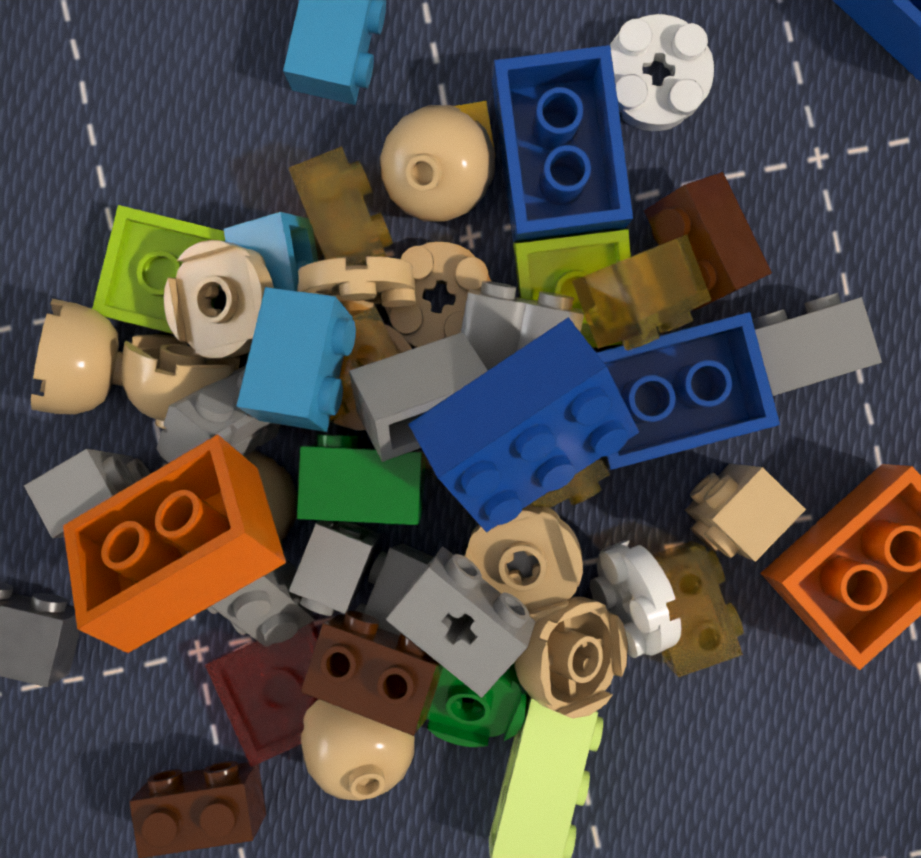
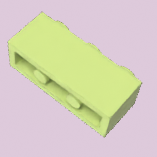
(544, 784)

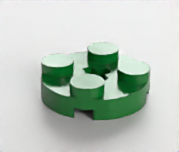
(473, 723)

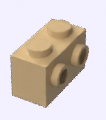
(741, 511)

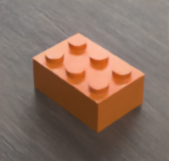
(170, 546)
(858, 567)

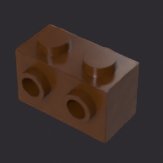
(716, 232)
(372, 672)
(198, 809)

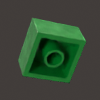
(355, 486)

